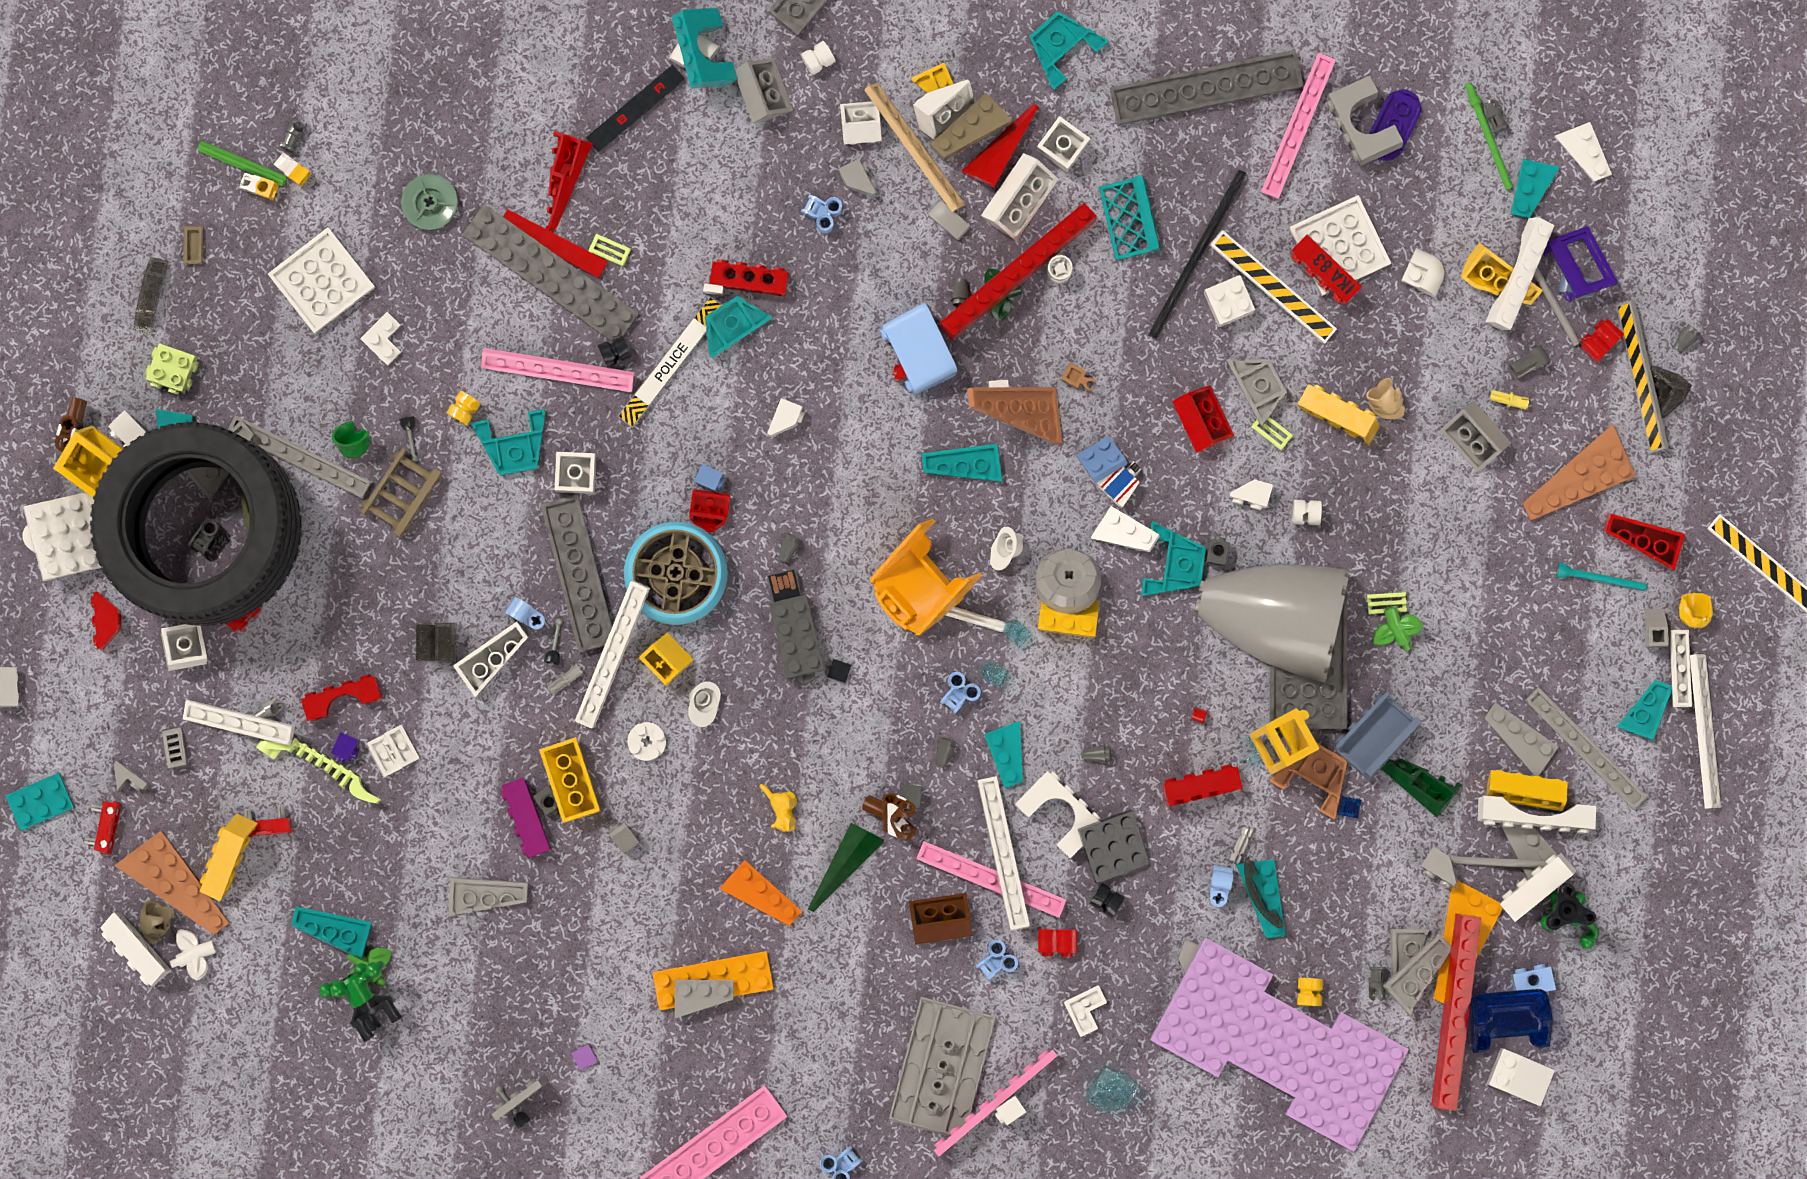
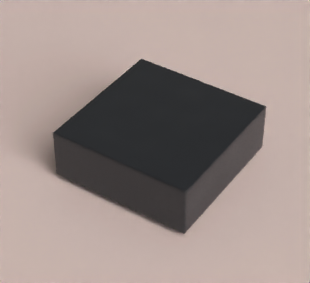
(839, 670)

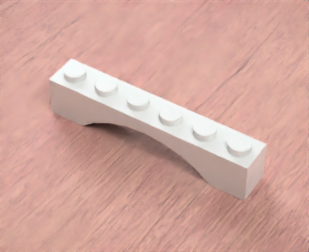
(1532, 247)
(1498, 810)

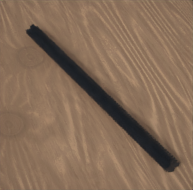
(1207, 235)

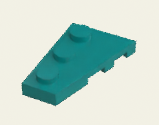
(1531, 186)
(1006, 752)

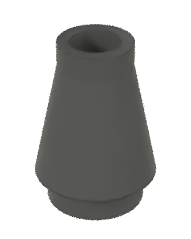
(960, 292)
(1686, 338)
(788, 547)
(944, 751)
(1097, 754)

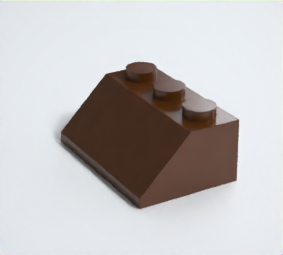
(940, 918)

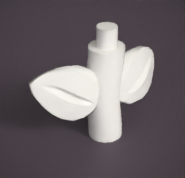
(192, 954)

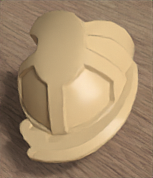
(1386, 401)

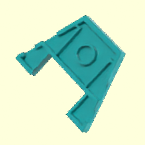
(1056, 39)
(513, 452)
(1182, 566)

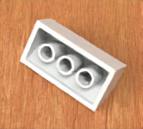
(1020, 196)
(135, 949)

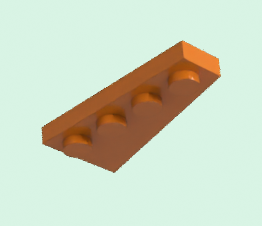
(758, 892)

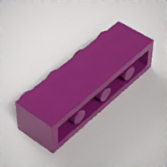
(526, 818)

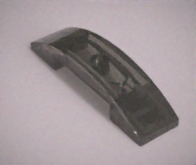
(149, 295)
(1250, 871)

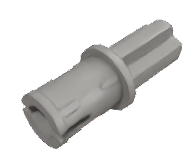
(565, 679)

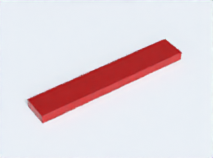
(561, 247)

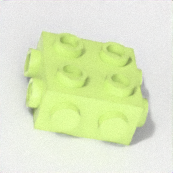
(171, 369)

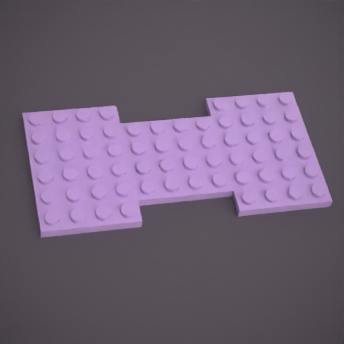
(1330, 1072)

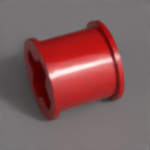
(1199, 715)

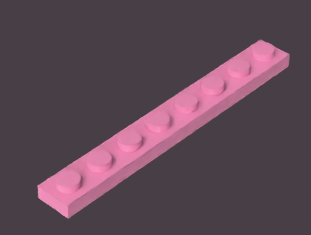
(1298, 126)
(557, 370)
(987, 877)
(987, 1107)

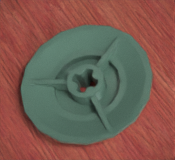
(422, 189)

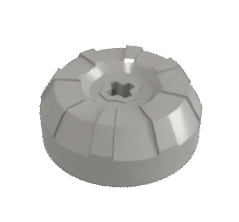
(1068, 581)

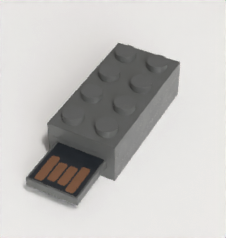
(794, 627)

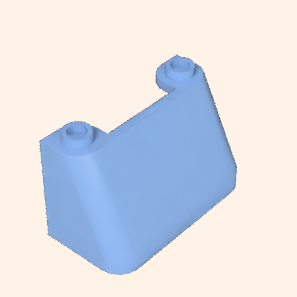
(919, 349)

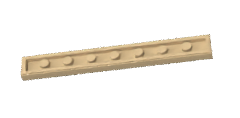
(914, 147)

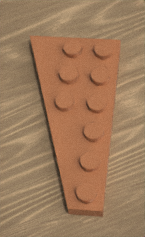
(1021, 407)
(1591, 471)
(167, 875)

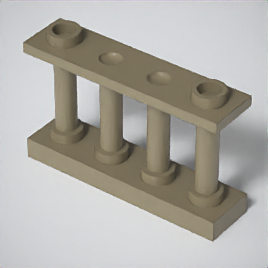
(420, 493)

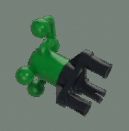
(1567, 897)
(362, 998)

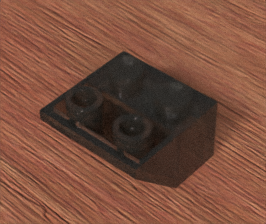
(436, 642)

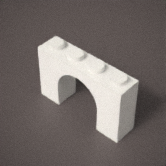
(1049, 788)

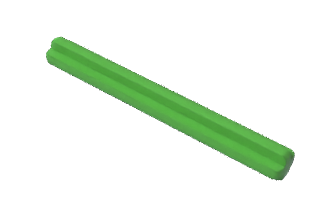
(242, 163)

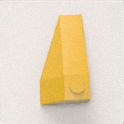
(1491, 273)

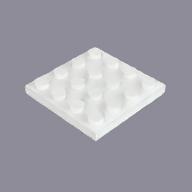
(1347, 237)
(321, 280)
(62, 535)

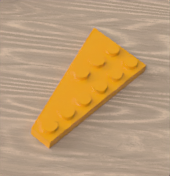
(1470, 902)

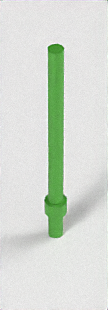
(1475, 102)

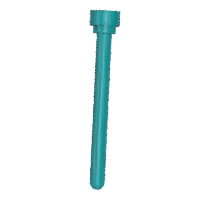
(1566, 571)

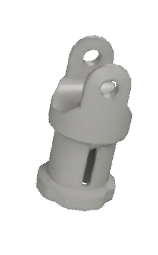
(267, 712)

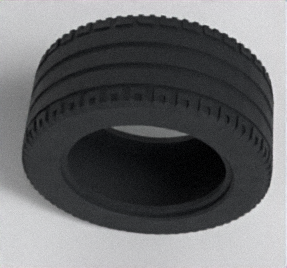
(122, 511)

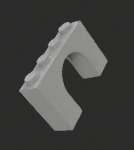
(1364, 146)

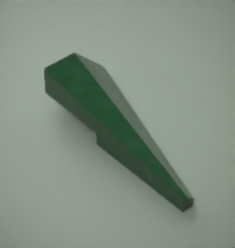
(1427, 790)
(852, 852)

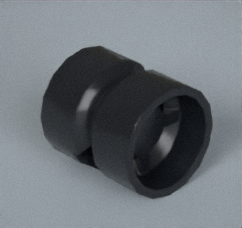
(614, 351)
(1107, 900)

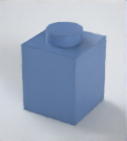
(709, 478)

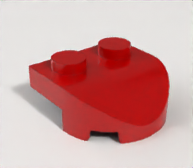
(709, 509)

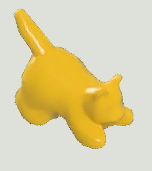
(782, 805)

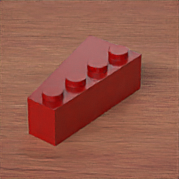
(1651, 540)
(1201, 786)

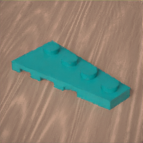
(969, 462)
(1268, 887)
(336, 930)

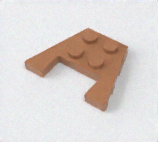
(1321, 769)

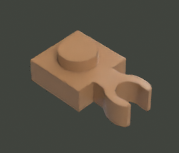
(1075, 376)

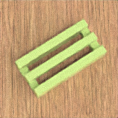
(624, 256)
(1270, 439)
(1388, 595)

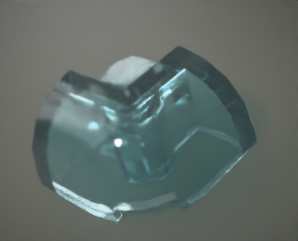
(1111, 1090)

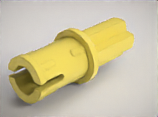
(1510, 399)

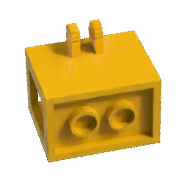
(88, 459)
(1295, 734)

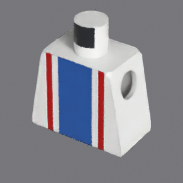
(1120, 484)

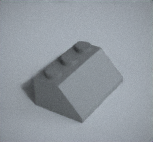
(763, 90)
(1475, 436)

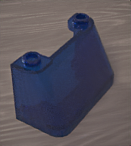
(1510, 1016)

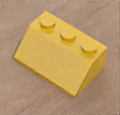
(1075, 624)

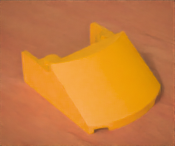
(914, 588)

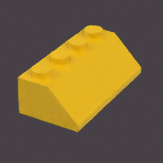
(570, 780)

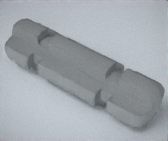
(1241, 845)

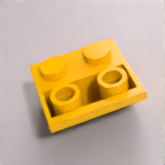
(666, 659)

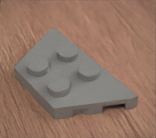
(1259, 385)

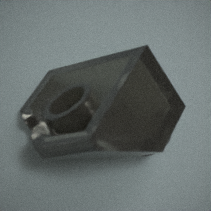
(1670, 389)

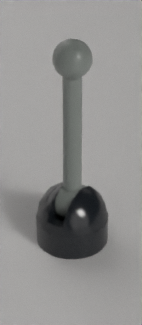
(408, 424)
(553, 655)
(519, 1117)

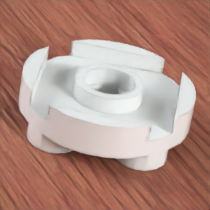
(637, 747)

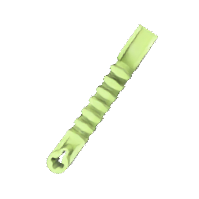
(273, 749)

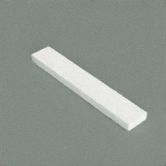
(238, 722)

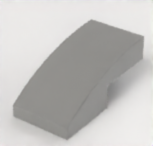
(949, 220)

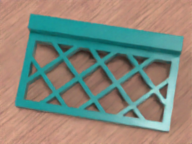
(1145, 212)

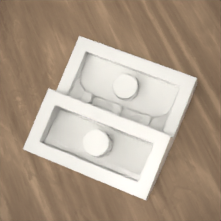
(400, 747)

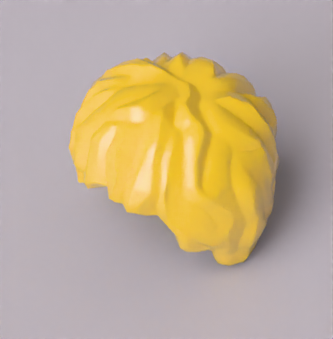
(1695, 610)

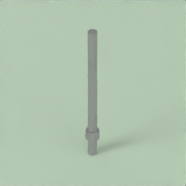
(1555, 306)
(1498, 862)

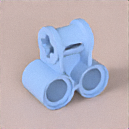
(821, 211)
(524, 612)
(958, 693)
(1220, 883)
(995, 961)
(842, 1163)

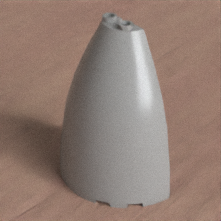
(1278, 613)

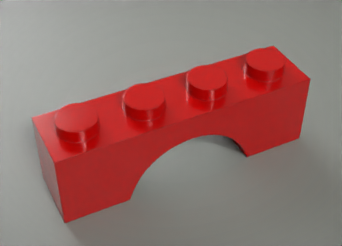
(317, 705)

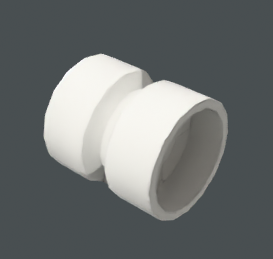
(818, 57)
(1059, 269)
(1306, 512)

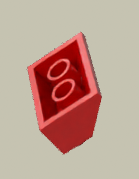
(1203, 418)

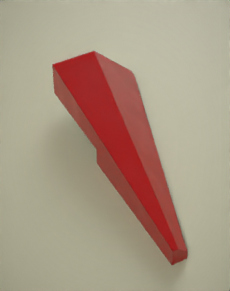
(994, 158)
(569, 161)

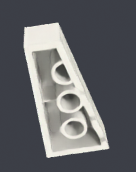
(490, 658)

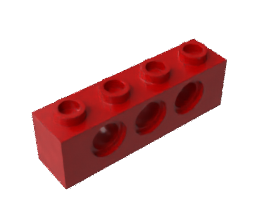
(777, 287)

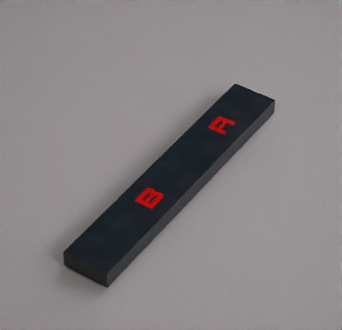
(635, 108)

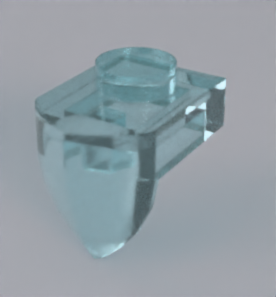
(1016, 632)
(993, 673)
(1256, 756)

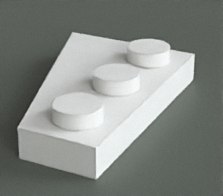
(1585, 150)
(1124, 531)

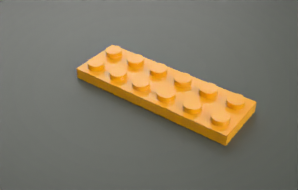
(749, 972)

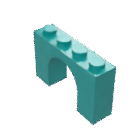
(700, 70)

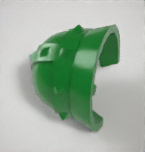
(351, 443)

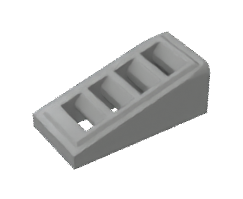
(181, 746)

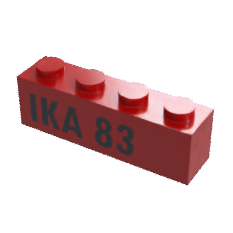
(1325, 270)

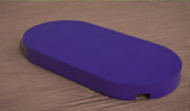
(1398, 110)

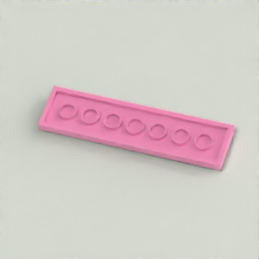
(722, 1139)

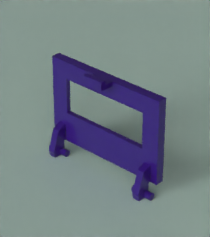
(1569, 268)

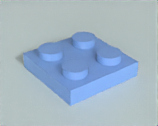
(1101, 459)

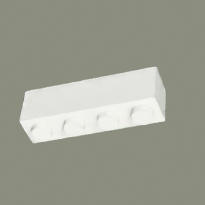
(1537, 887)

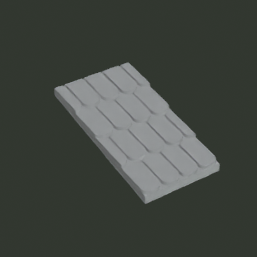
(941, 1067)

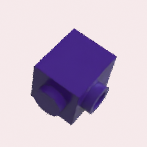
(345, 748)

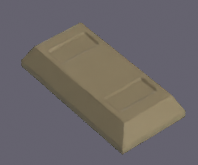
(193, 245)

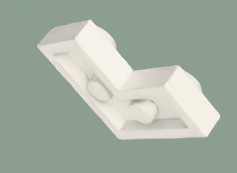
(377, 338)
(1080, 1007)

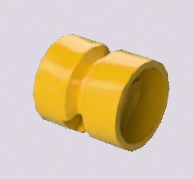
(463, 408)
(1309, 991)

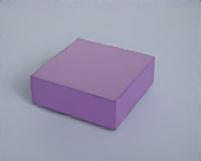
(584, 1057)

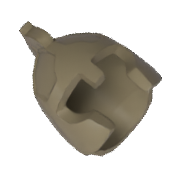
(150, 918)

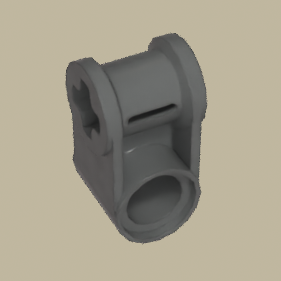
(204, 538)

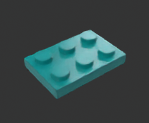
(39, 801)

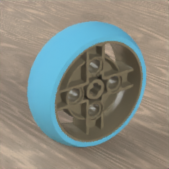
(660, 584)

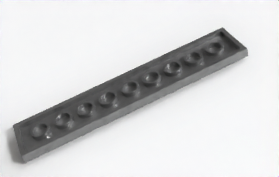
(1206, 87)
(550, 273)

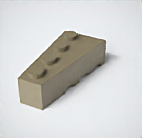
(974, 125)

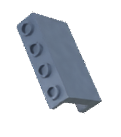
(1376, 736)

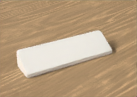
(1680, 668)

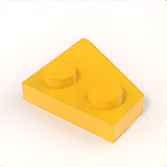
(934, 78)

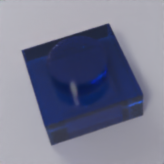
(1349, 807)

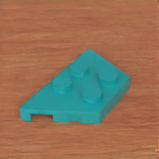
(732, 323)

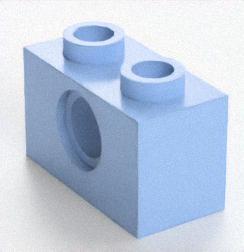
(1544, 978)

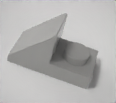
(124, 774)

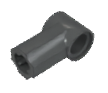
(1529, 362)

